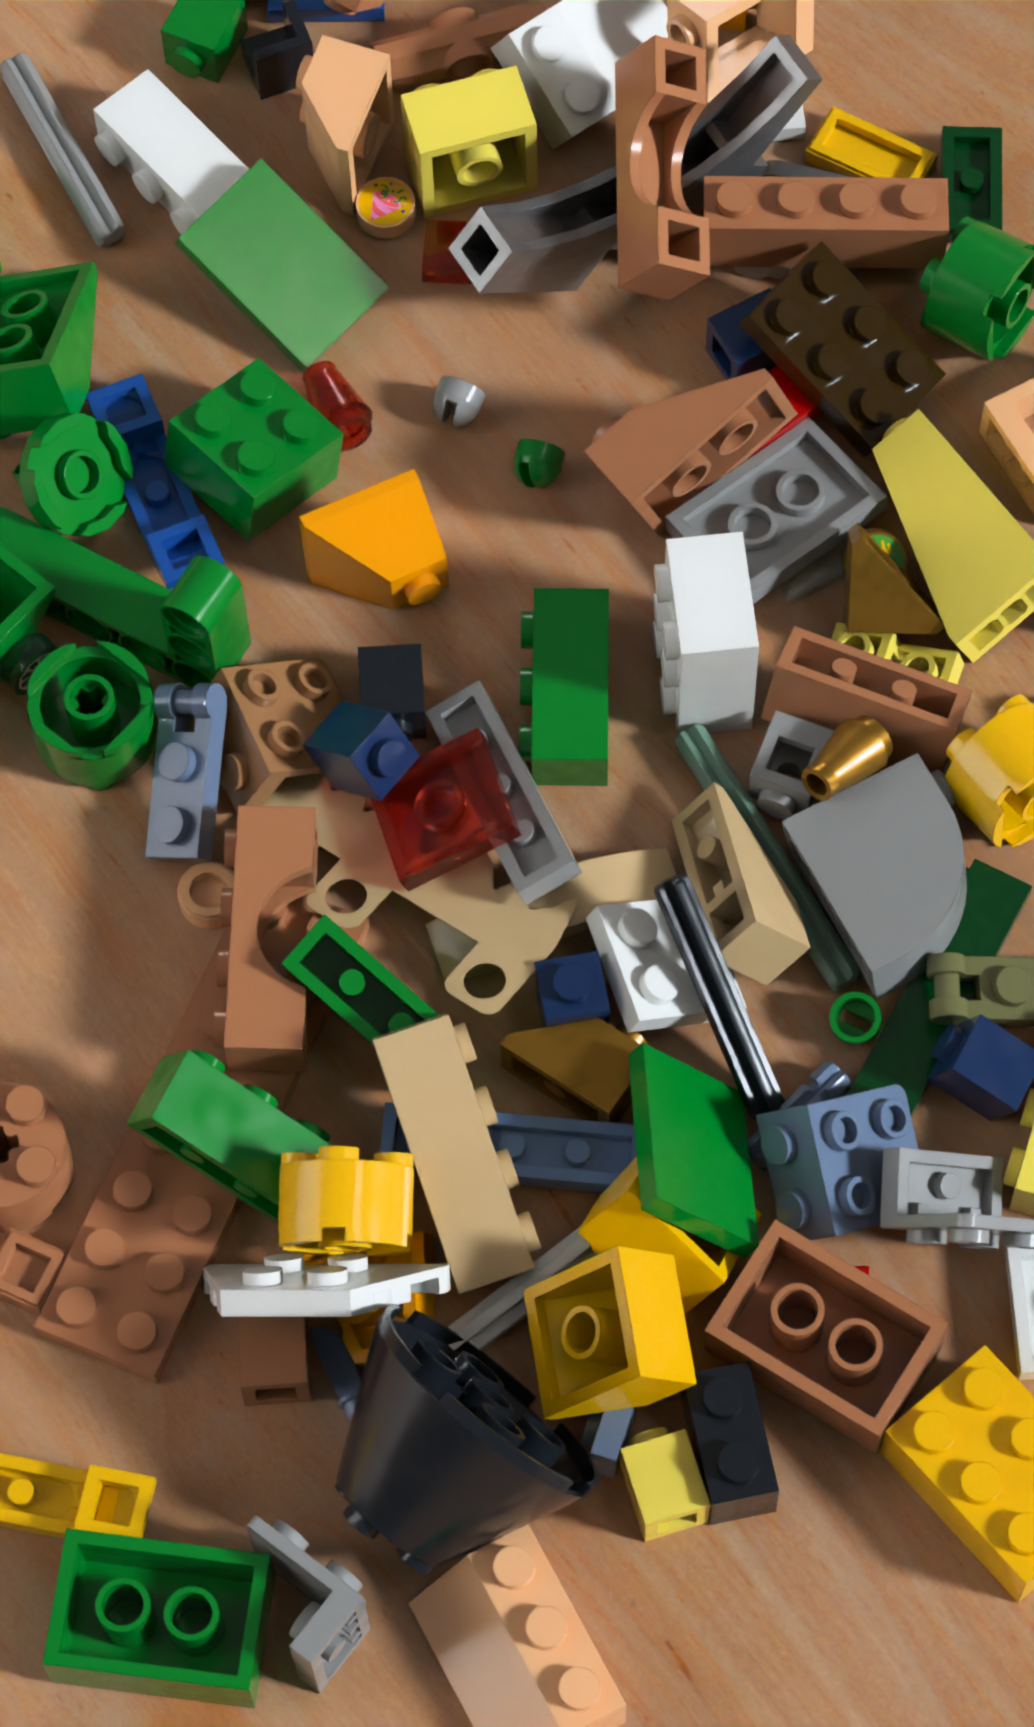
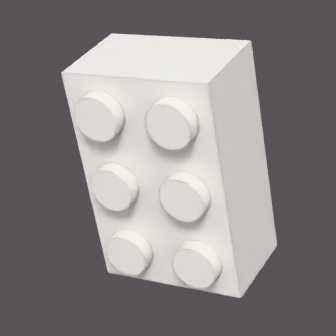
(706, 632)

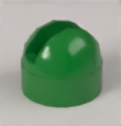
(537, 462)
(861, 1006)

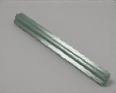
(826, 948)

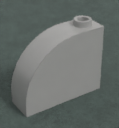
(886, 869)

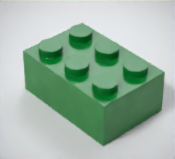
(159, 1618)

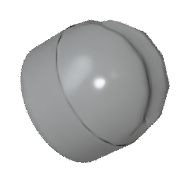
(457, 398)

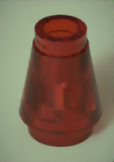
(338, 402)

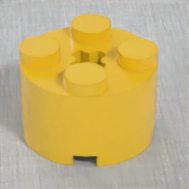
(995, 773)
(345, 1203)

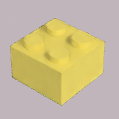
(470, 141)

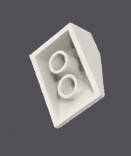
(571, 58)

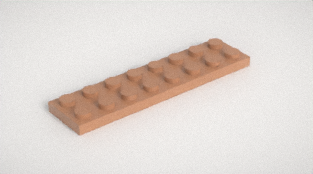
(154, 1215)

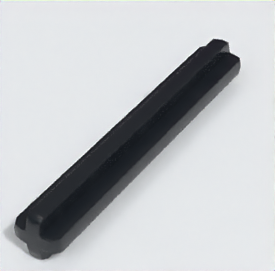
(718, 995)

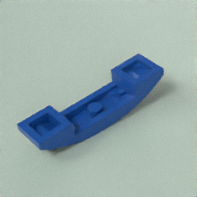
(155, 495)

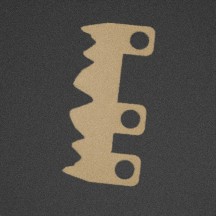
(464, 898)

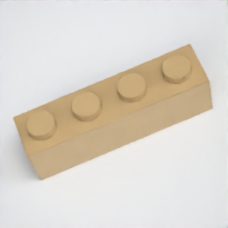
(454, 1153)

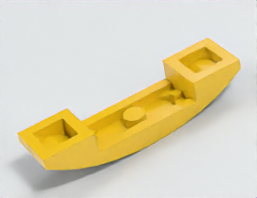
(54, 1497)

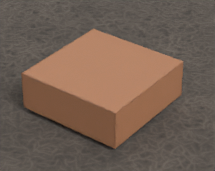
(28, 1270)

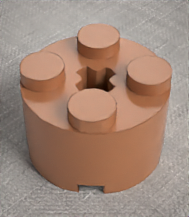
(38, 1155)

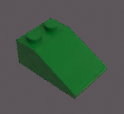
(45, 344)

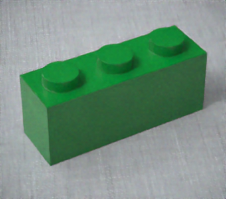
(566, 686)
(354, 982)
(222, 1127)

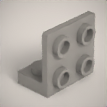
(334, 1620)

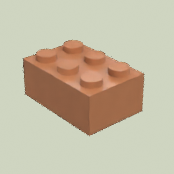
(825, 1336)

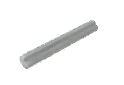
(62, 150)

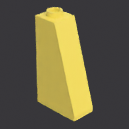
(961, 534)

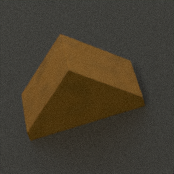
(882, 594)

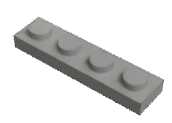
(540, 856)

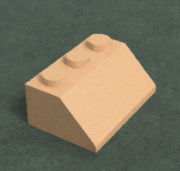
(516, 1641)

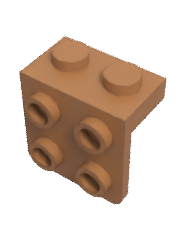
(268, 721)

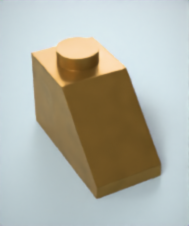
(576, 1065)

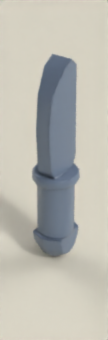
(338, 1366)

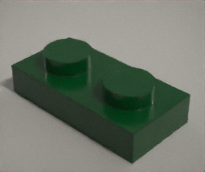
(974, 173)

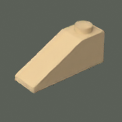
(739, 888)

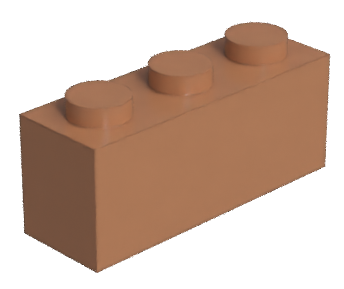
(836, 682)

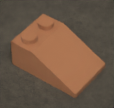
(688, 441)

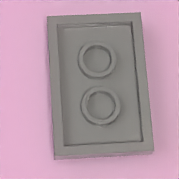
(788, 502)

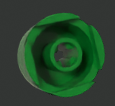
(980, 290)
(92, 714)

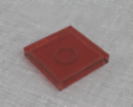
(446, 811)

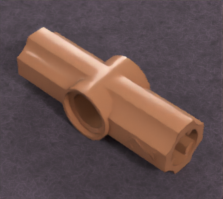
(453, 44)

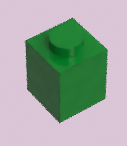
(203, 36)

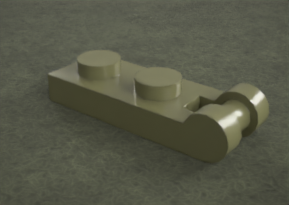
(1000, 989)

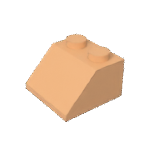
(346, 113)

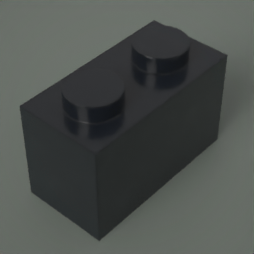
(730, 1443)

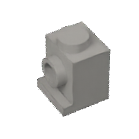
(787, 748)

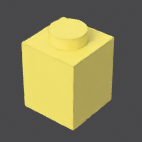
(664, 1482)

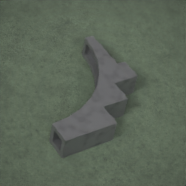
(563, 235)

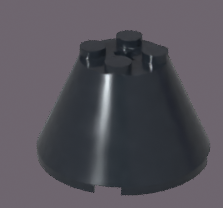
(449, 1448)

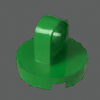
(74, 474)

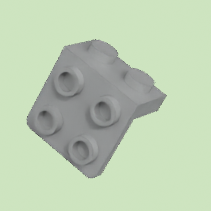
(949, 1195)

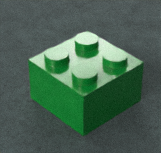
(253, 449)

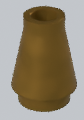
(849, 756)

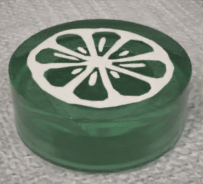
(23, 660)

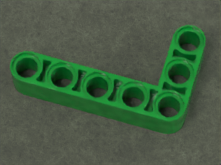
(175, 631)

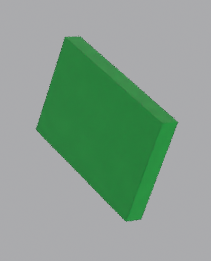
(281, 265)
(692, 1151)

